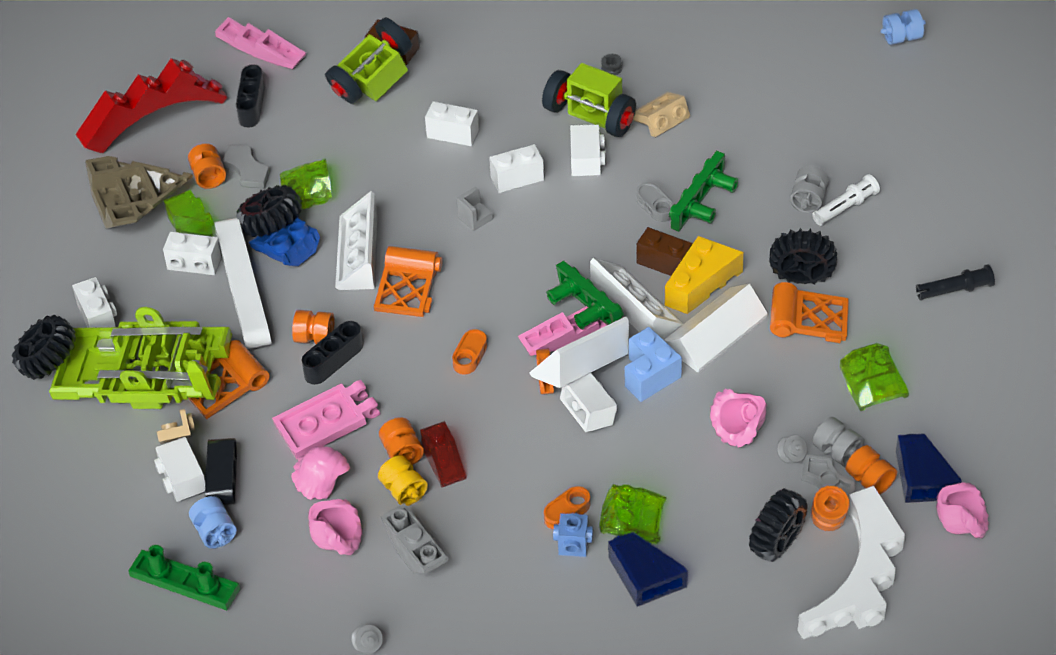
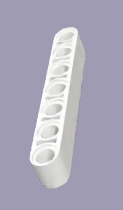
(242, 283)

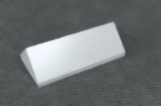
(357, 245)
(635, 300)
(717, 326)
(585, 355)

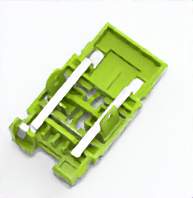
(103, 356)

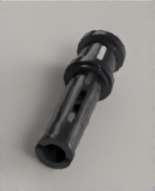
(967, 280)

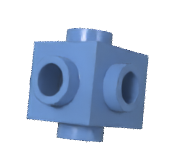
(573, 534)

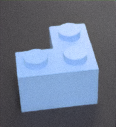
(652, 364)

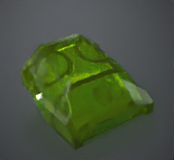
(309, 182)
(872, 376)
(632, 510)

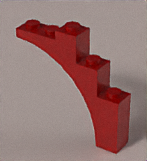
(145, 95)

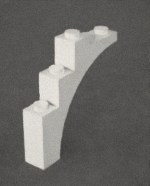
(859, 595)

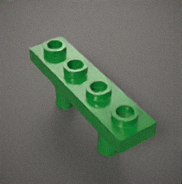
(691, 198)
(598, 303)
(183, 579)

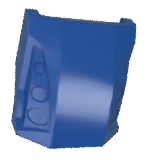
(289, 244)

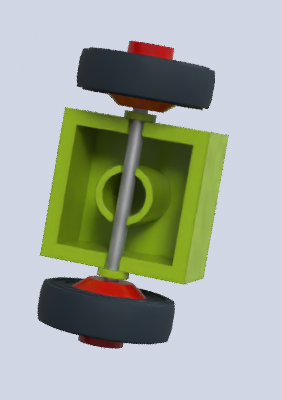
(372, 64)
(591, 97)

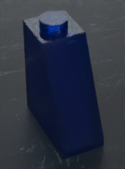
(922, 468)
(645, 569)

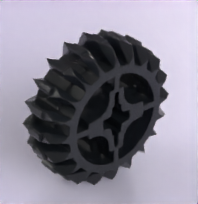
(269, 210)
(803, 257)
(44, 347)
(778, 524)

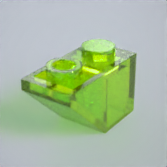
(188, 214)

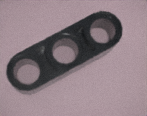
(250, 96)
(332, 352)
(221, 469)

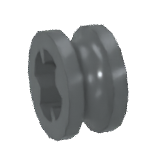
(611, 64)

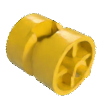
(401, 478)

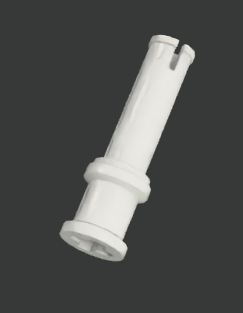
(853, 196)

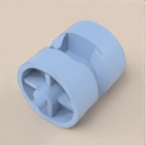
(906, 26)
(212, 522)

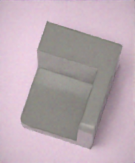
(472, 211)

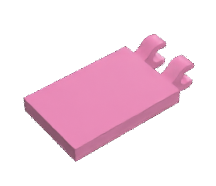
(325, 417)

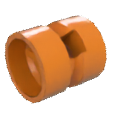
(206, 166)
(312, 327)
(400, 439)
(869, 470)
(829, 508)

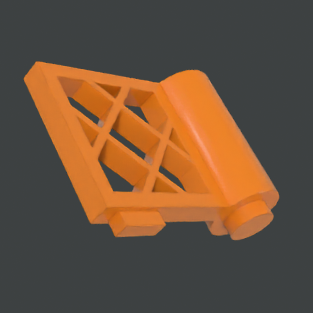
(413, 265)
(788, 316)
(242, 369)

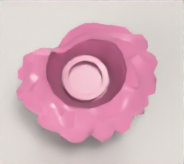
(737, 416)
(318, 472)
(962, 510)
(335, 526)

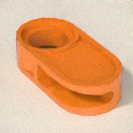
(471, 346)
(541, 355)
(563, 505)

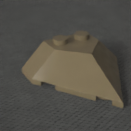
(129, 190)

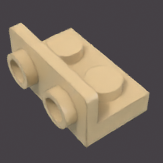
(663, 113)
(173, 432)

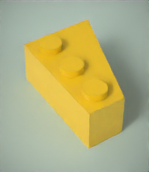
(700, 273)

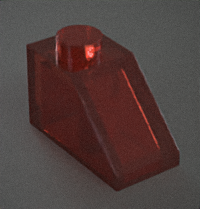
(442, 454)

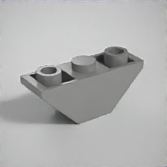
(412, 540)

